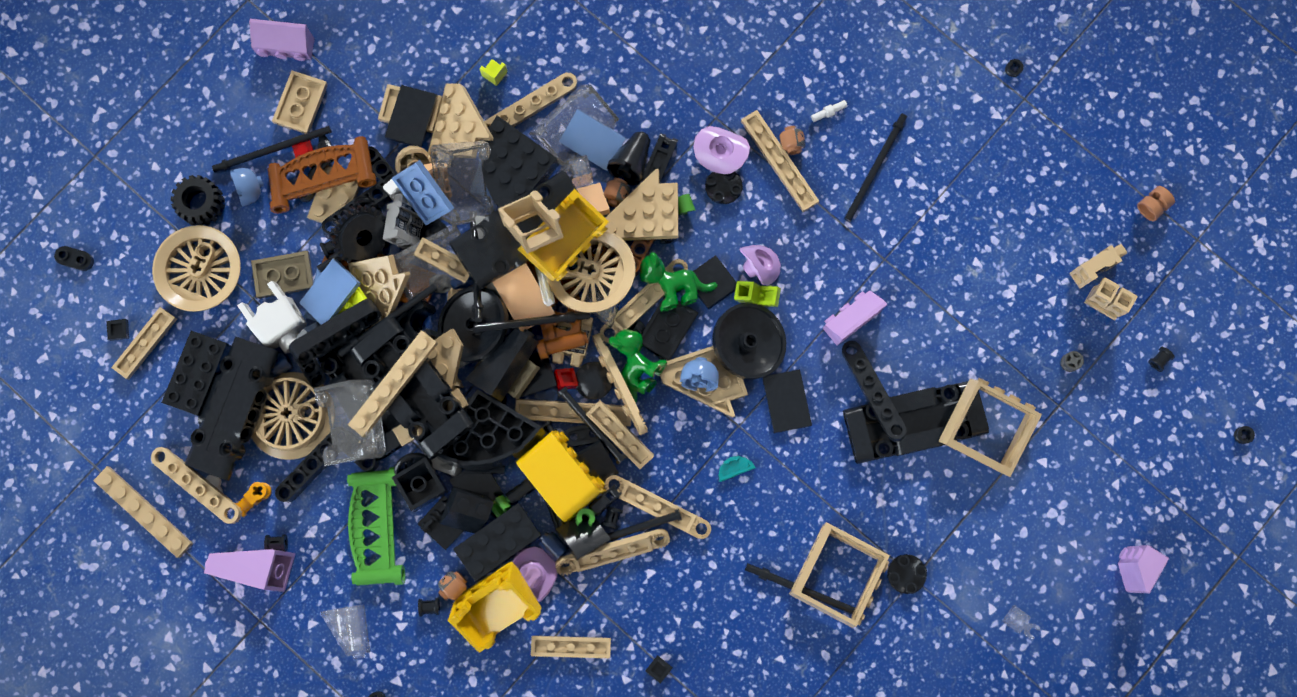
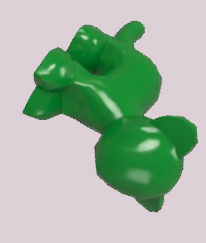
(653, 271)
(630, 344)

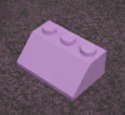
(281, 39)
(853, 316)
(1140, 568)

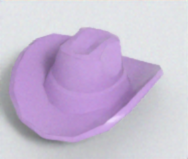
(720, 150)
(761, 262)
(537, 570)

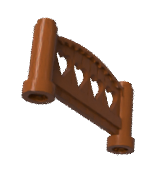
(358, 169)
(556, 339)

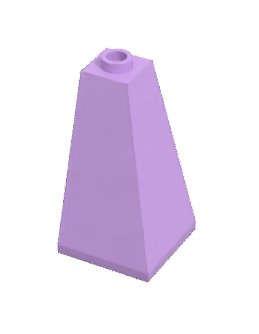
(254, 568)

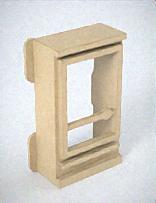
(524, 209)

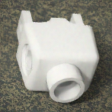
(275, 322)

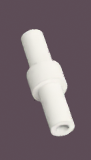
(829, 111)

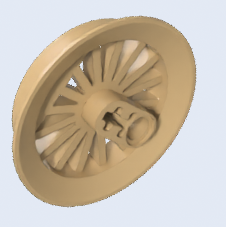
(621, 281)
(178, 295)
(297, 417)

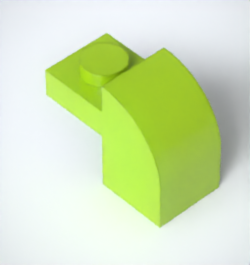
(754, 293)

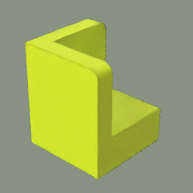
(494, 72)

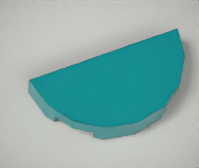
(733, 467)

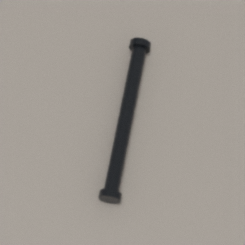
(591, 425)
(646, 525)

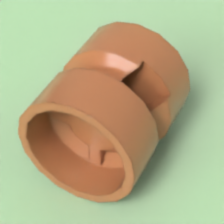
(1156, 203)

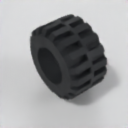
(187, 190)

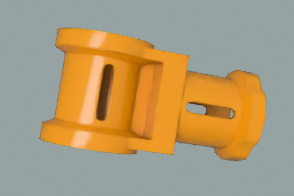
(252, 497)

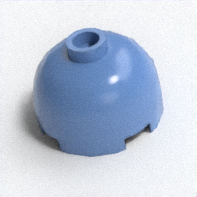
(247, 185)
(699, 374)

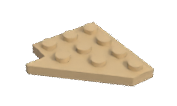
(458, 119)
(647, 212)
(380, 282)
(447, 356)
(729, 386)

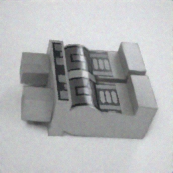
(402, 223)

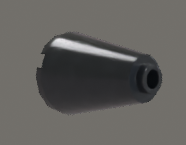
(631, 159)

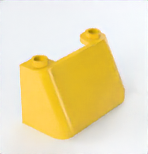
(493, 606)

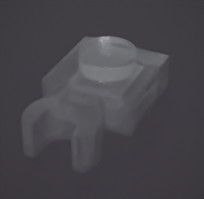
(1019, 621)

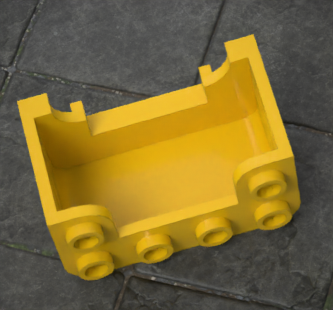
(579, 225)
(560, 476)

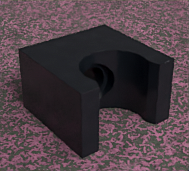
(413, 321)

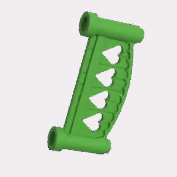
(383, 569)

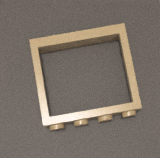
(1017, 444)
(873, 582)

